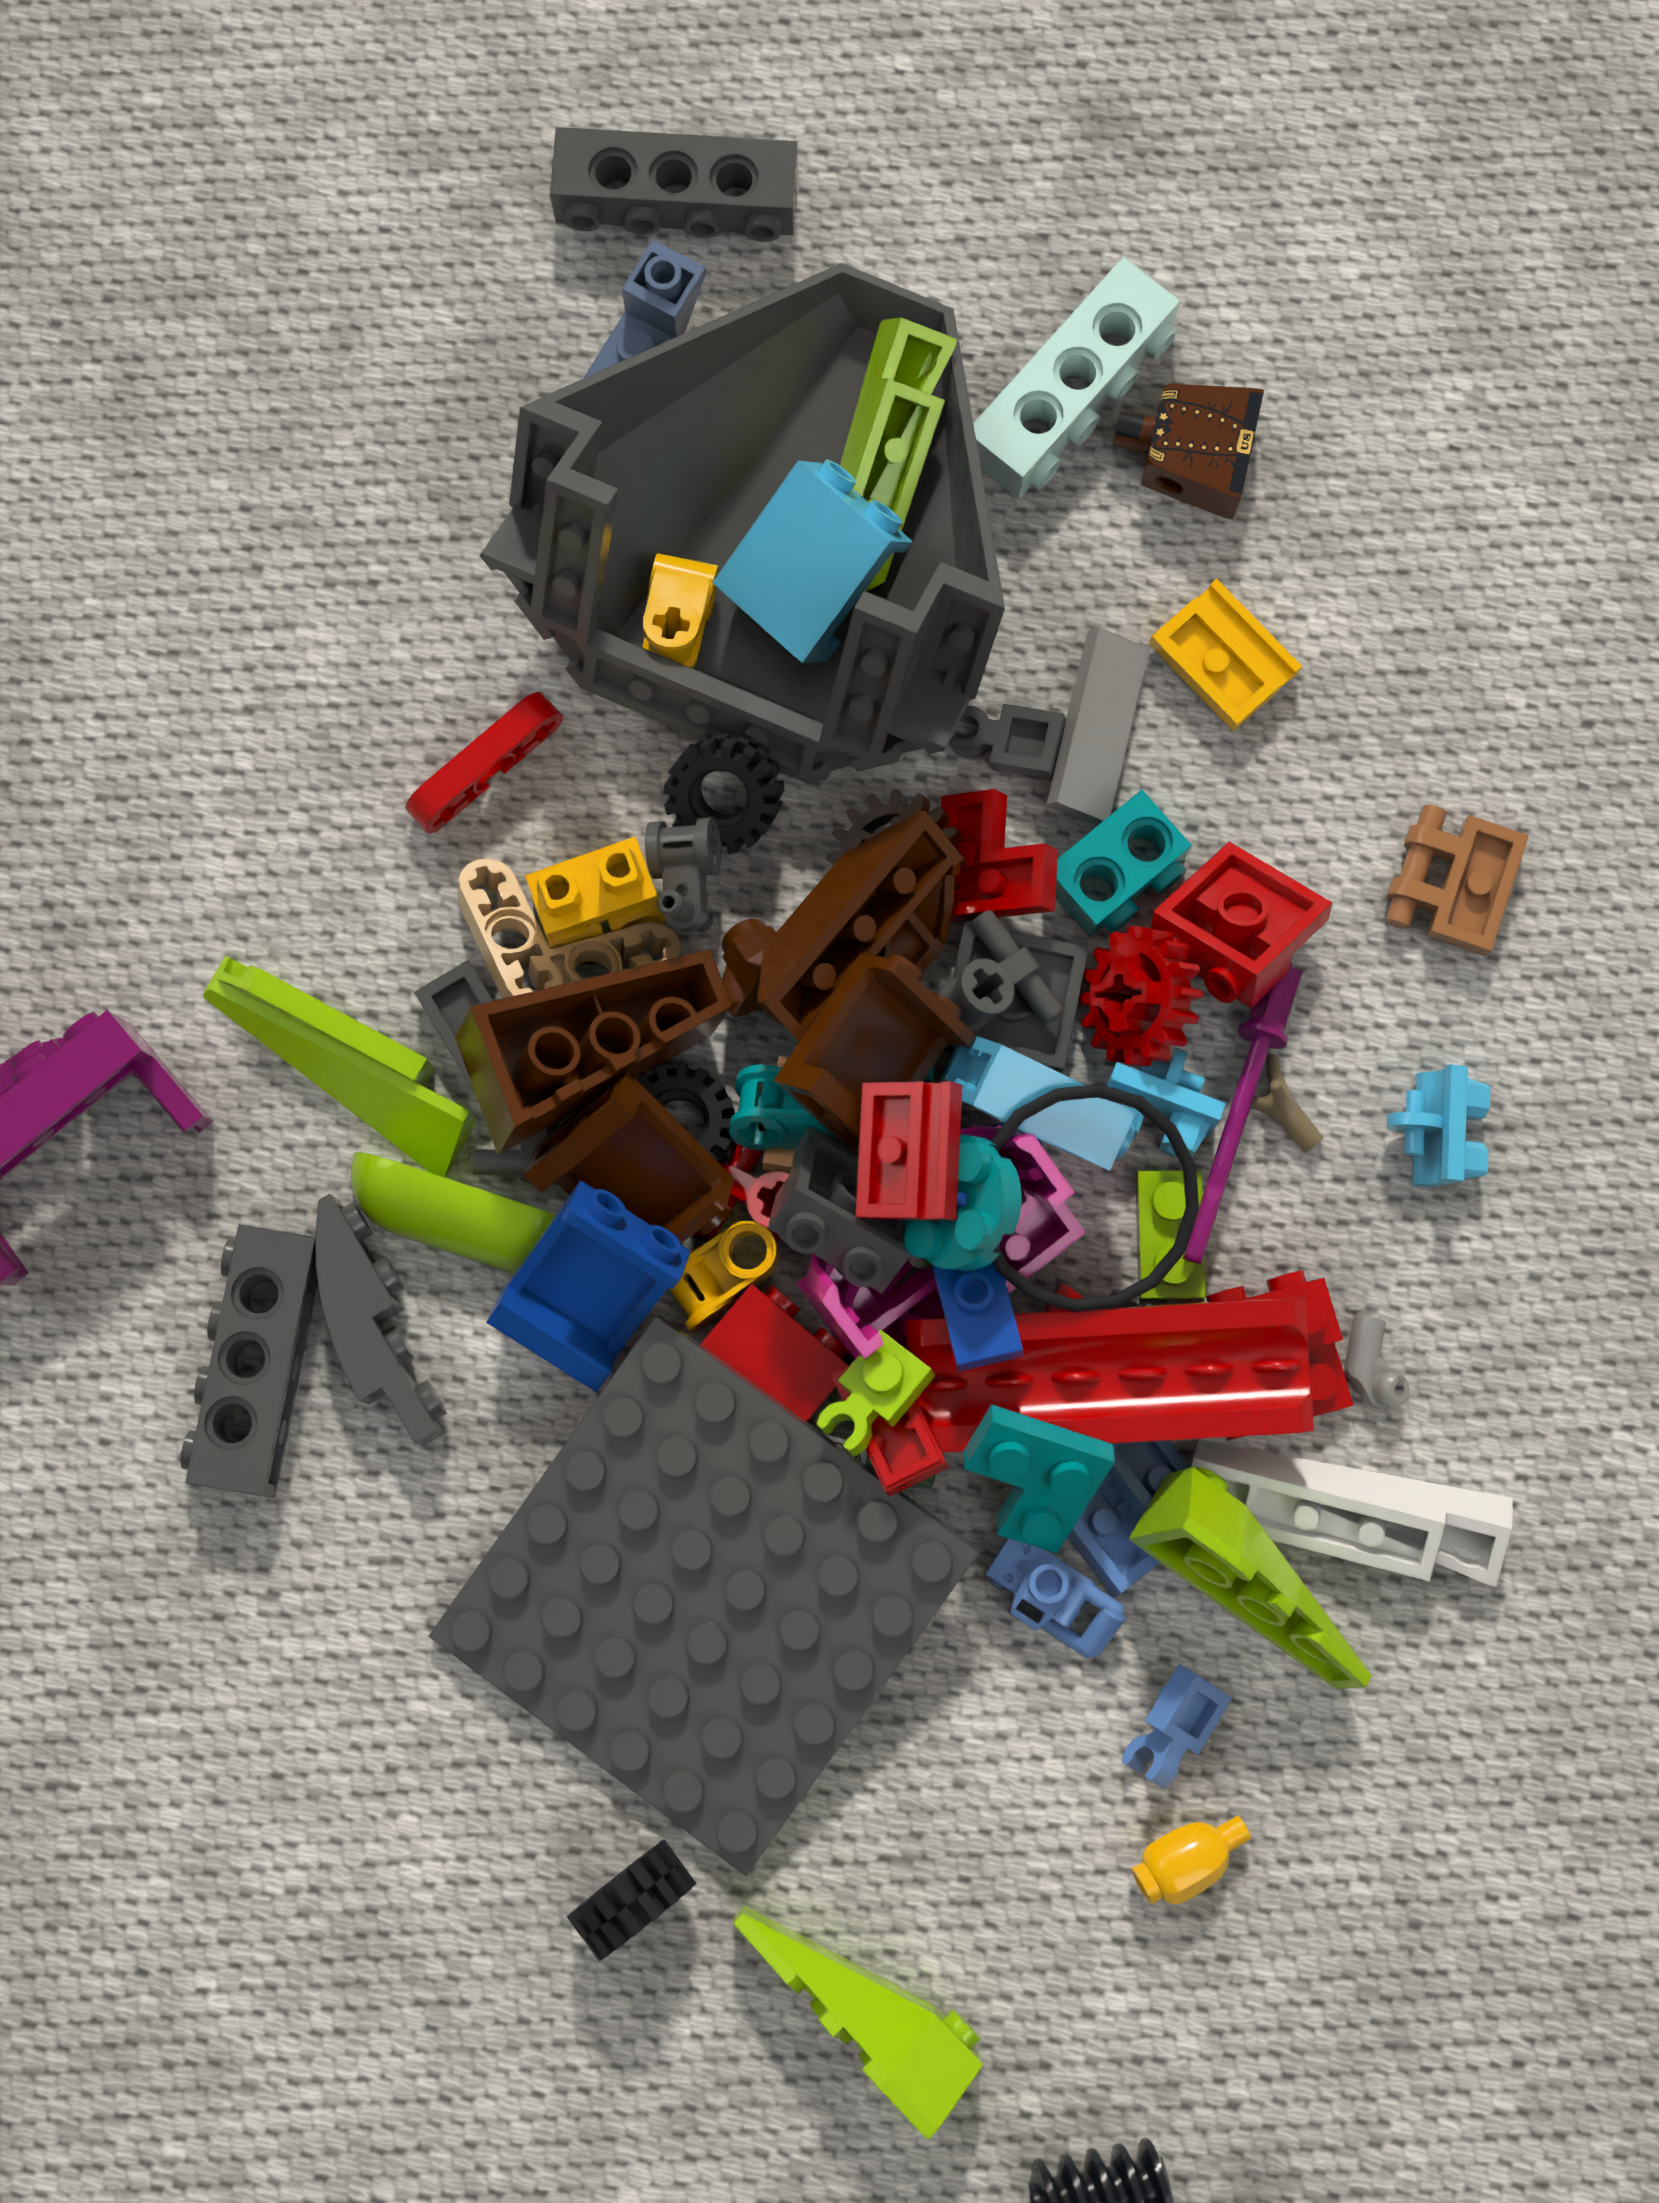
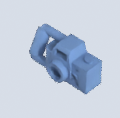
(1057, 1593)

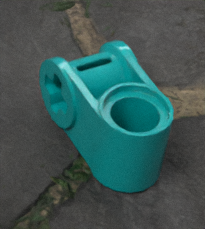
(781, 1115)

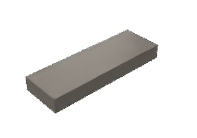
(1097, 726)

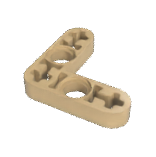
(546, 965)

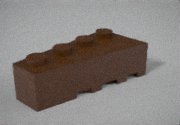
(562, 1045)

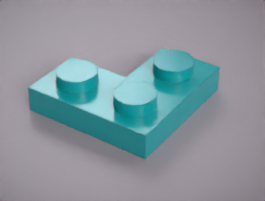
(1050, 1469)

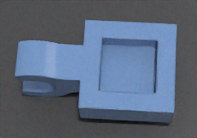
(1182, 1720)

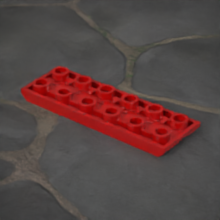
(1133, 1373)

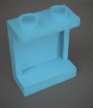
(810, 558)

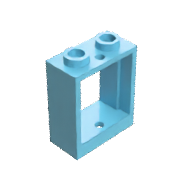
(1003, 1080)

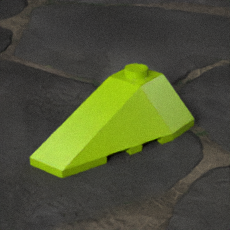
(905, 2041)

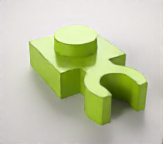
(878, 1386)

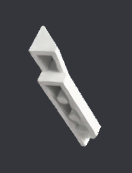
(1366, 1514)

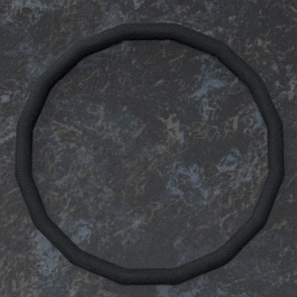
(1190, 1187)

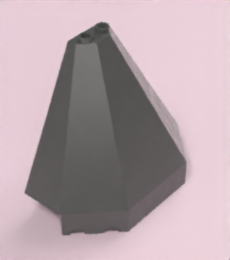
(680, 464)

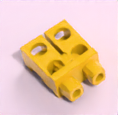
(592, 889)

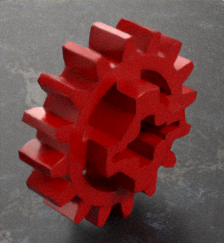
(1140, 996)

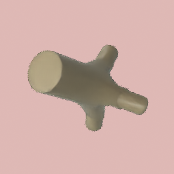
(1285, 1110)

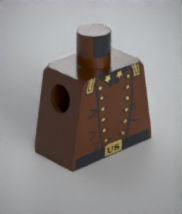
(1196, 443)

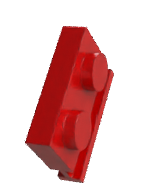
(909, 1151)

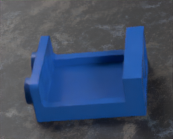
(588, 1284)

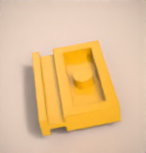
(1225, 655)

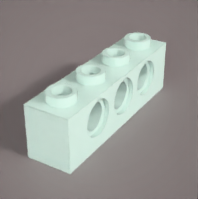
(1121, 304)

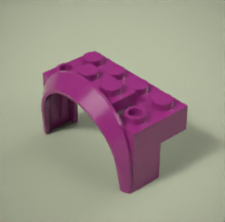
(62, 1078)

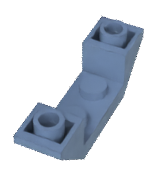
(656, 304)

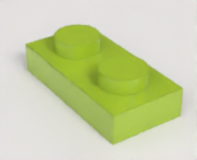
(1159, 1216)

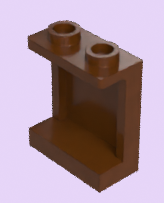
(870, 1030)
(641, 1156)

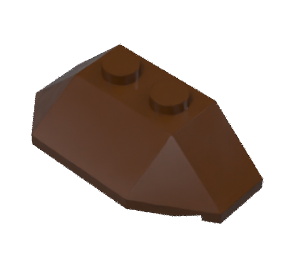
(874, 901)

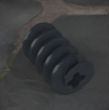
(1121, 2182)

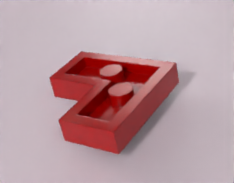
(996, 877)

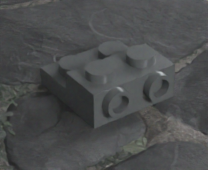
(818, 1213)

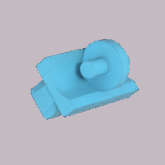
(1174, 1095)
(1437, 1126)

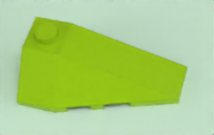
(1231, 1559)

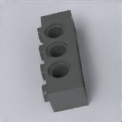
(652, 161)
(270, 1395)

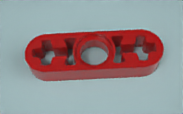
(494, 750)

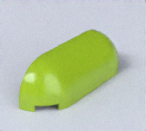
(446, 1212)

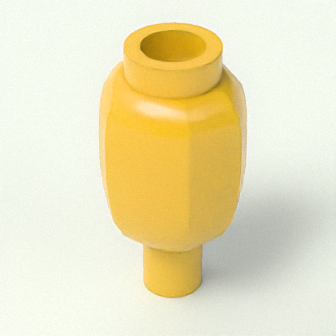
(1188, 1860)

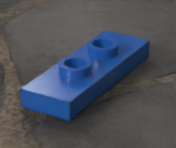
(977, 1314)

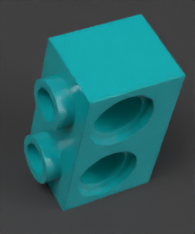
(1107, 856)

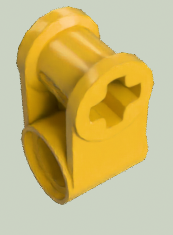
(678, 607)
(718, 1276)

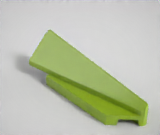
(896, 416)
(348, 1061)

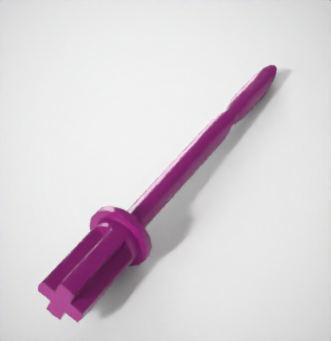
(1264, 1031)

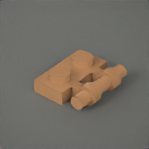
(1475, 884)

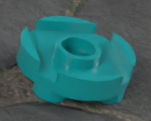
(990, 1212)

